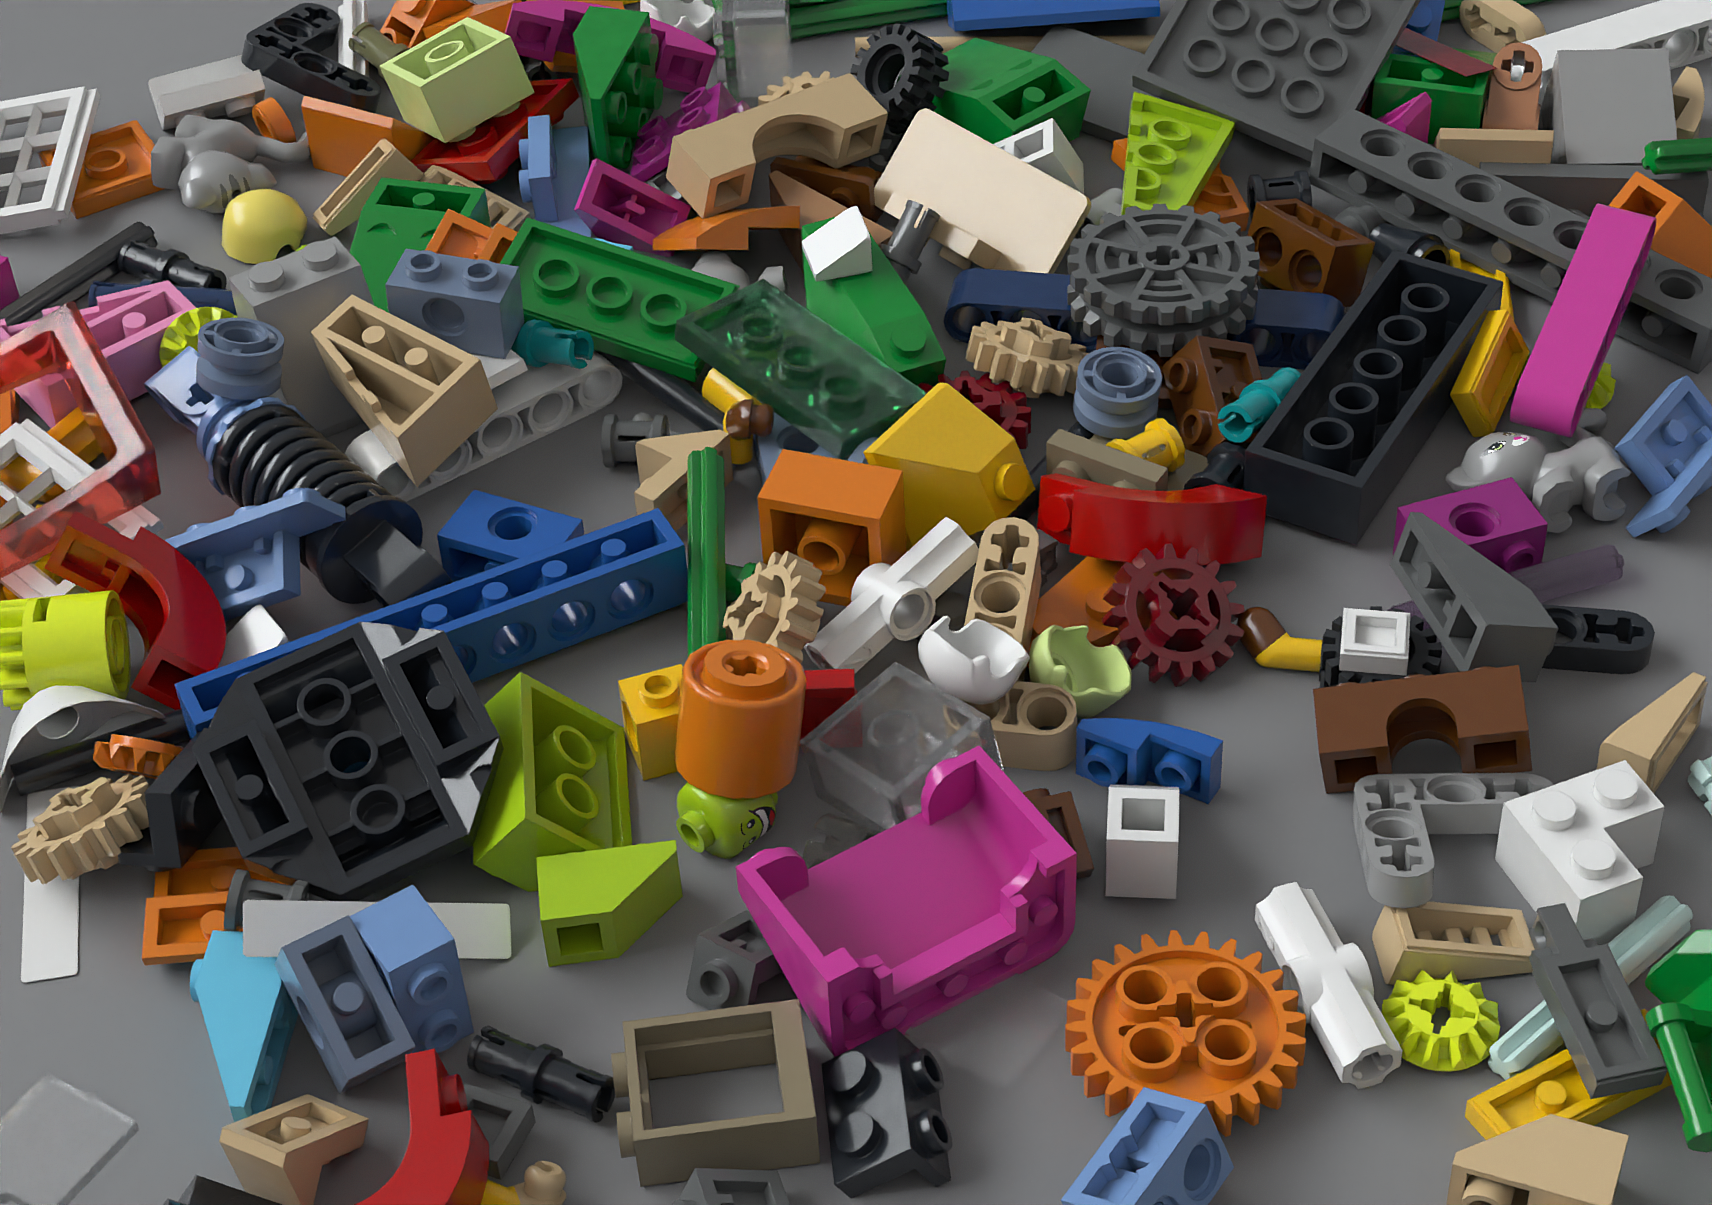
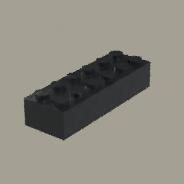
(1369, 397)

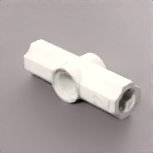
(894, 599)
(1331, 985)

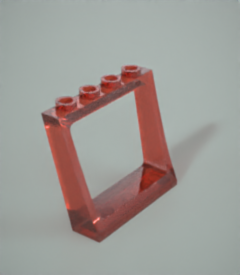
(131, 476)

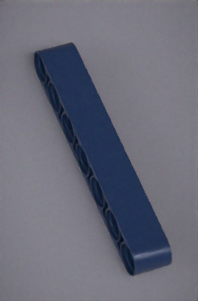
(1284, 331)

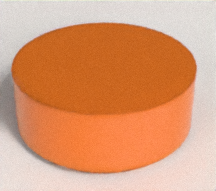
(273, 121)

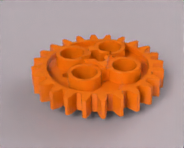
(1186, 1027)

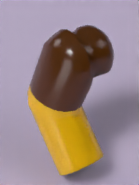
(742, 422)
(1273, 646)

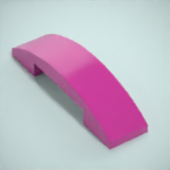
(549, 25)

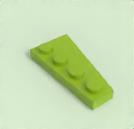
(1170, 152)

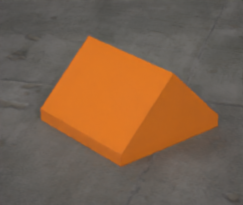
(344, 135)

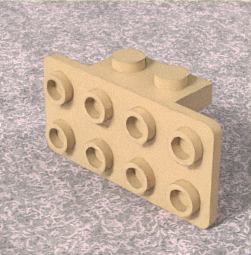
(987, 200)

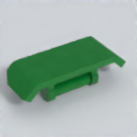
(1685, 1030)

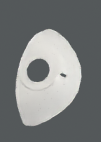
(92, 709)

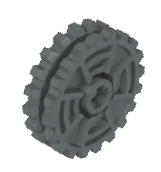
(1162, 278)

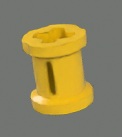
(1156, 433)

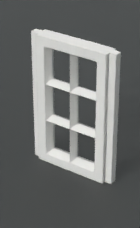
(70, 144)
(60, 468)

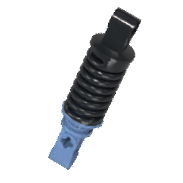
(268, 448)

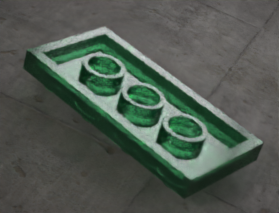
(799, 366)

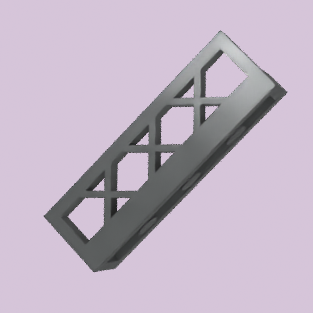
(1584, 186)

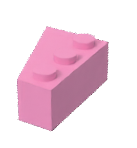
(129, 334)

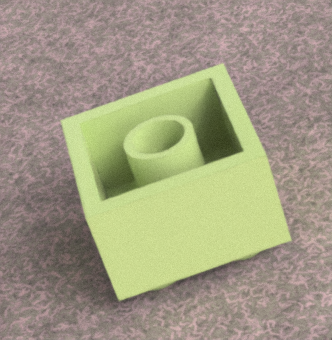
(457, 80)

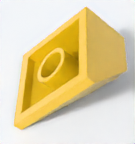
(952, 464)

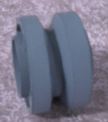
(239, 358)
(1117, 392)

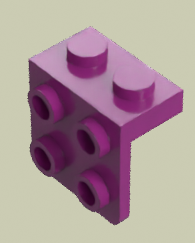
(695, 110)

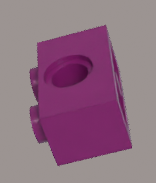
(1490, 519)

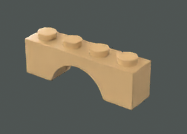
(825, 122)

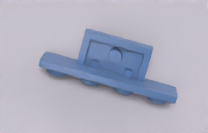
(554, 172)
(1670, 455)
(257, 550)

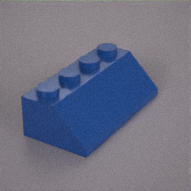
(994, 14)

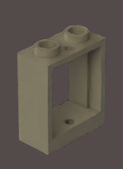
(708, 1044)

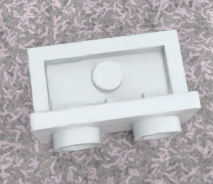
(206, 91)

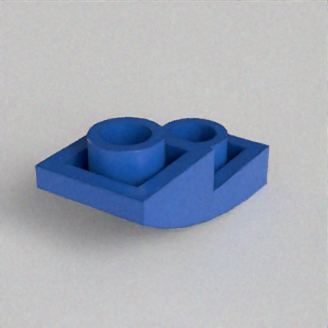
(1143, 751)

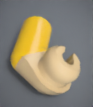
(541, 1187)

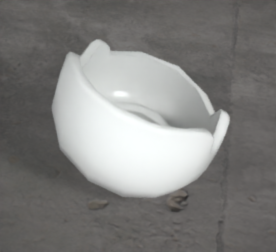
(691, 17)
(972, 663)

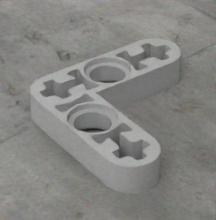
(1400, 811)

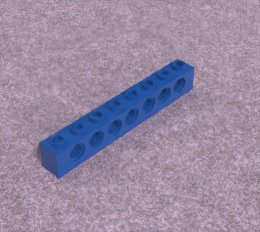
(513, 608)

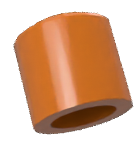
(740, 718)

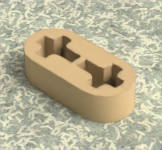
(1499, 22)

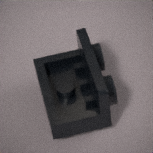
(179, 816)
(885, 1114)

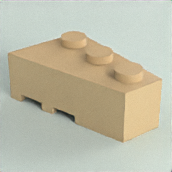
(404, 384)

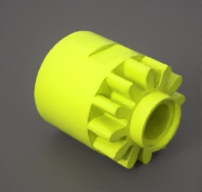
(63, 643)

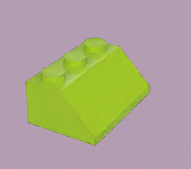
(555, 783)

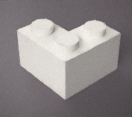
(1583, 847)

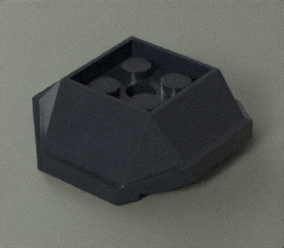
(345, 700)

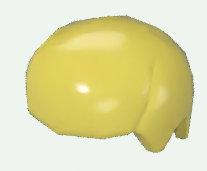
(261, 224)

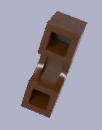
(1470, 710)

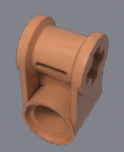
(1510, 102)

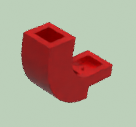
(1122, 521)
(159, 594)
(446, 1145)

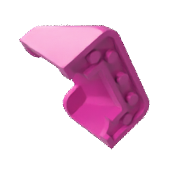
(919, 908)

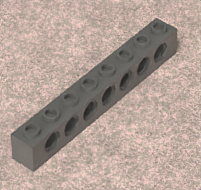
(1503, 229)

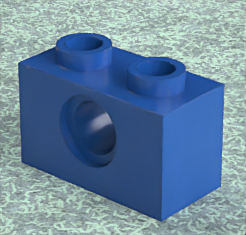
(499, 530)

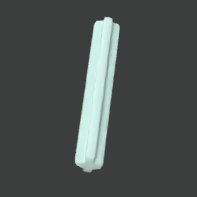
(1634, 951)

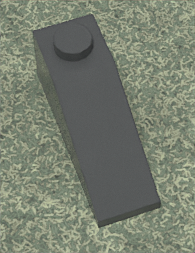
(1471, 602)

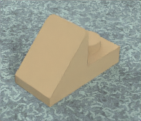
(664, 471)
(284, 1147)

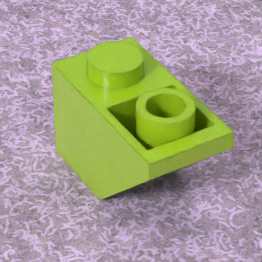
(604, 899)

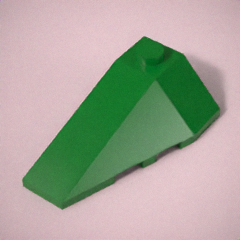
(877, 315)

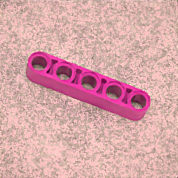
(1583, 321)

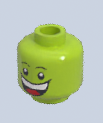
(722, 823)

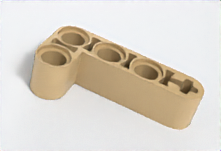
(1027, 704)

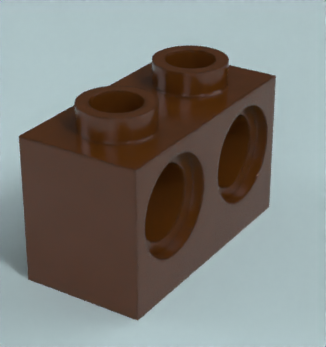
(1308, 250)

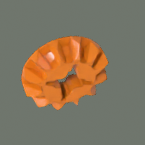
(135, 755)

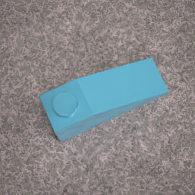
(246, 1020)

